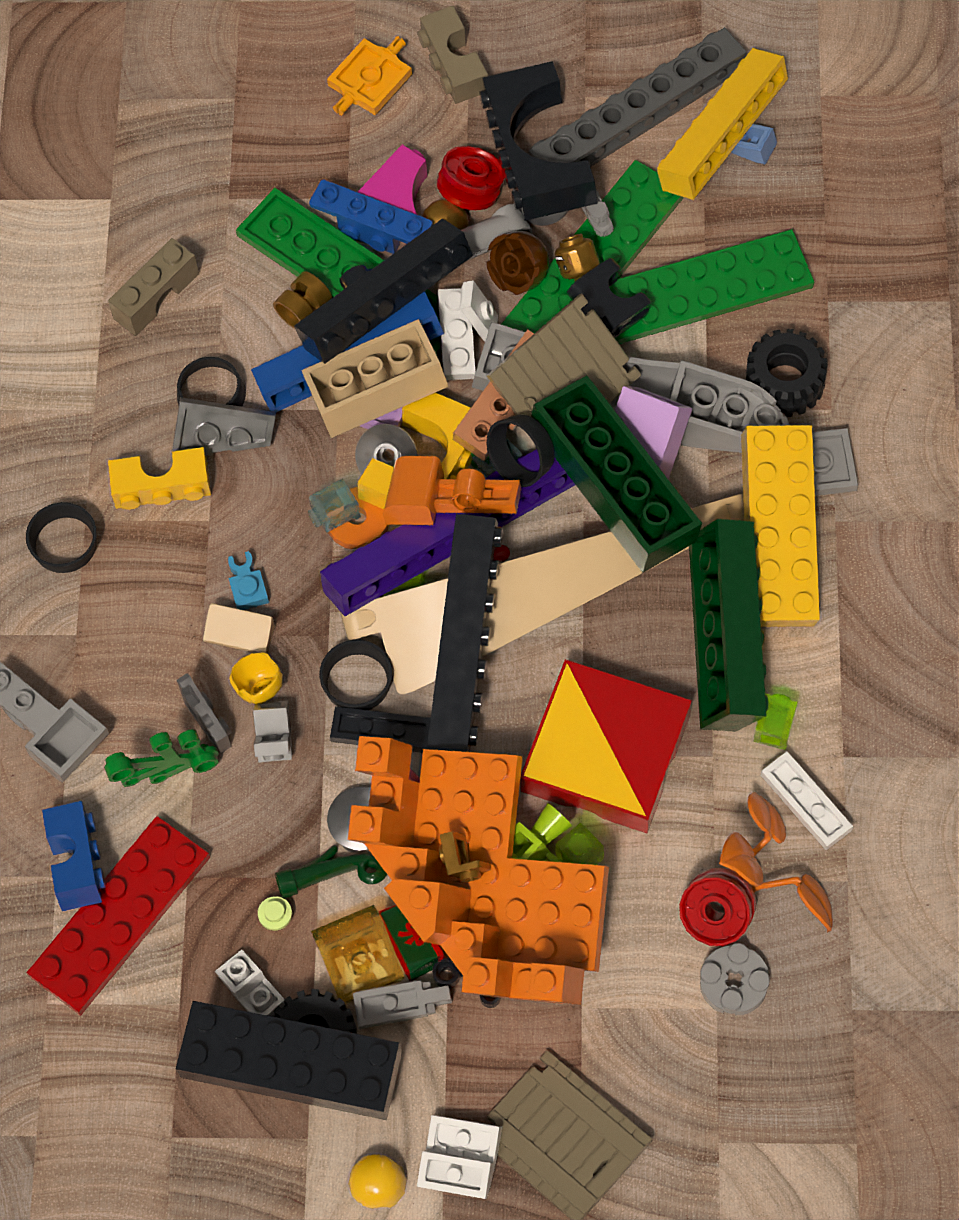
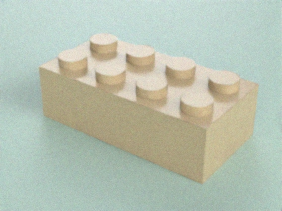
(375, 378)

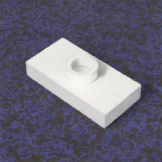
(477, 308)

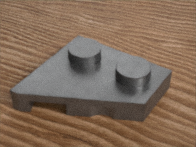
(200, 708)

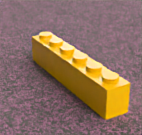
(722, 123)

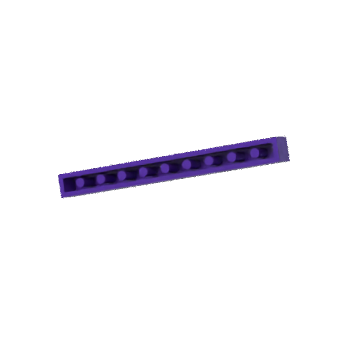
(416, 548)

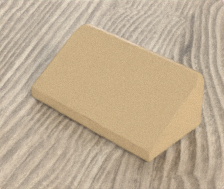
(238, 629)

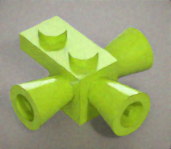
(532, 843)

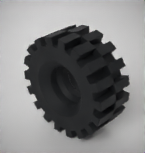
(318, 1009)

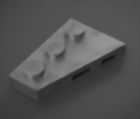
(221, 427)

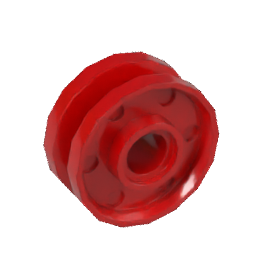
(470, 178)
(710, 925)

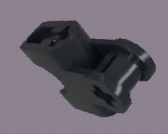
(615, 312)

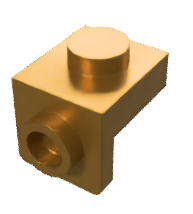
(456, 858)

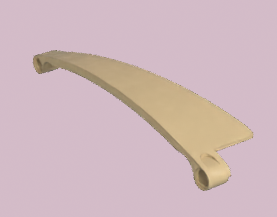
(526, 597)

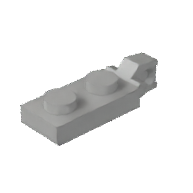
(398, 1003)

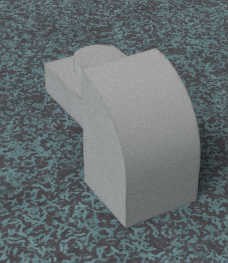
(272, 731)

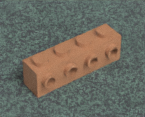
(485, 412)

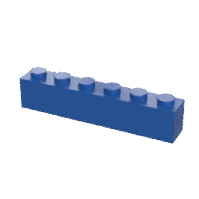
(283, 381)

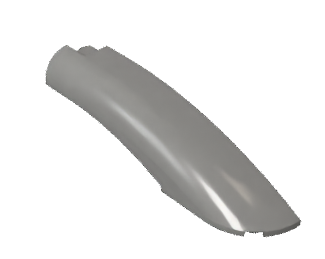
(719, 401)

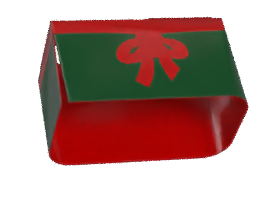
(413, 954)

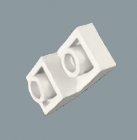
(250, 985)

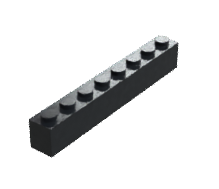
(464, 633)

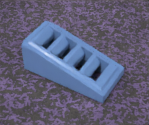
(761, 144)

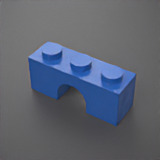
(77, 879)

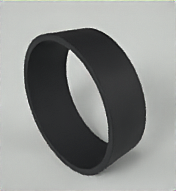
(205, 362)
(504, 461)
(54, 512)
(349, 648)

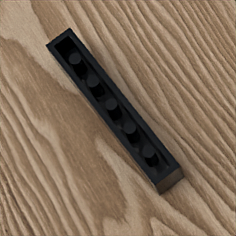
(383, 290)

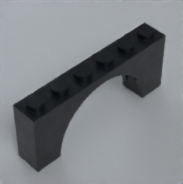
(539, 184)

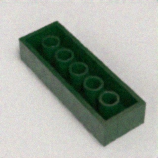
(616, 474)
(727, 626)

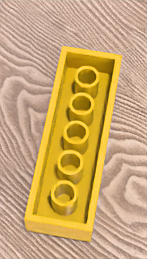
(782, 506)

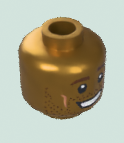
(576, 256)

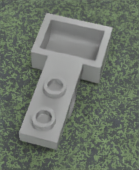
(60, 736)

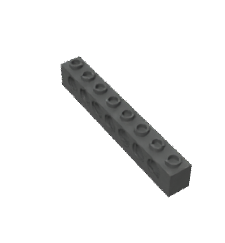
(654, 106)

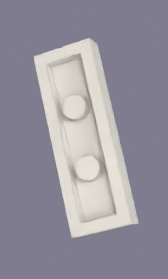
(457, 338)
(806, 800)

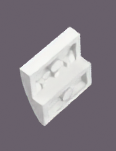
(459, 1156)

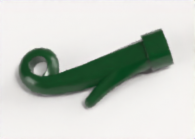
(325, 868)

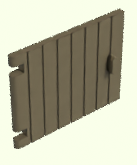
(560, 355)
(562, 1134)

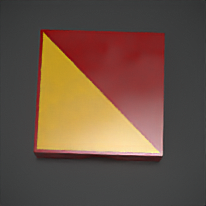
(605, 745)

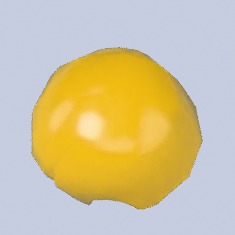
(256, 678)
(377, 1181)

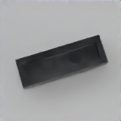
(352, 723)

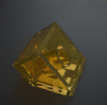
(357, 953)

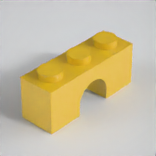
(185, 480)

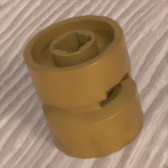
(305, 297)

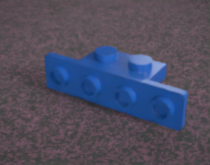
(368, 218)

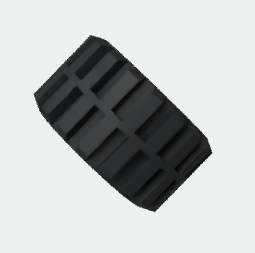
(791, 351)

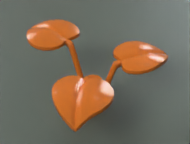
(740, 858)

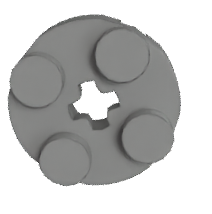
(734, 960)

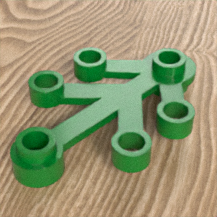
(160, 768)

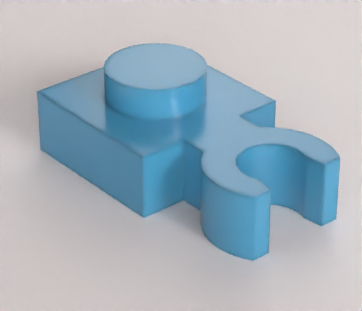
(247, 584)

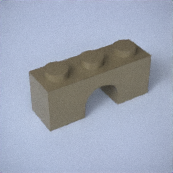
(442, 34)
(137, 299)

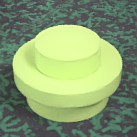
(274, 913)

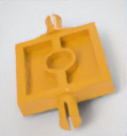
(369, 76)

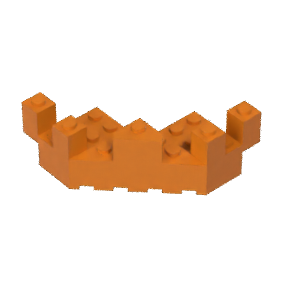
(519, 927)

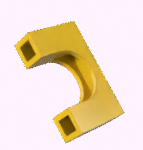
(434, 417)

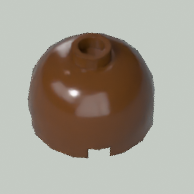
(517, 261)

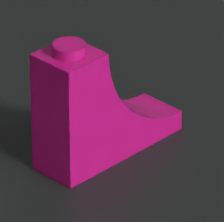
(398, 179)

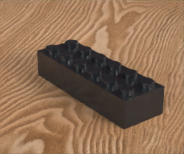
(289, 1060)

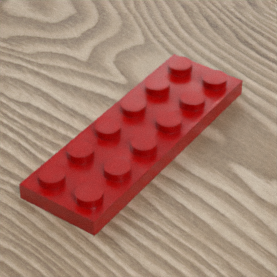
(108, 932)

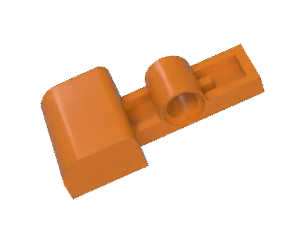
(421, 491)

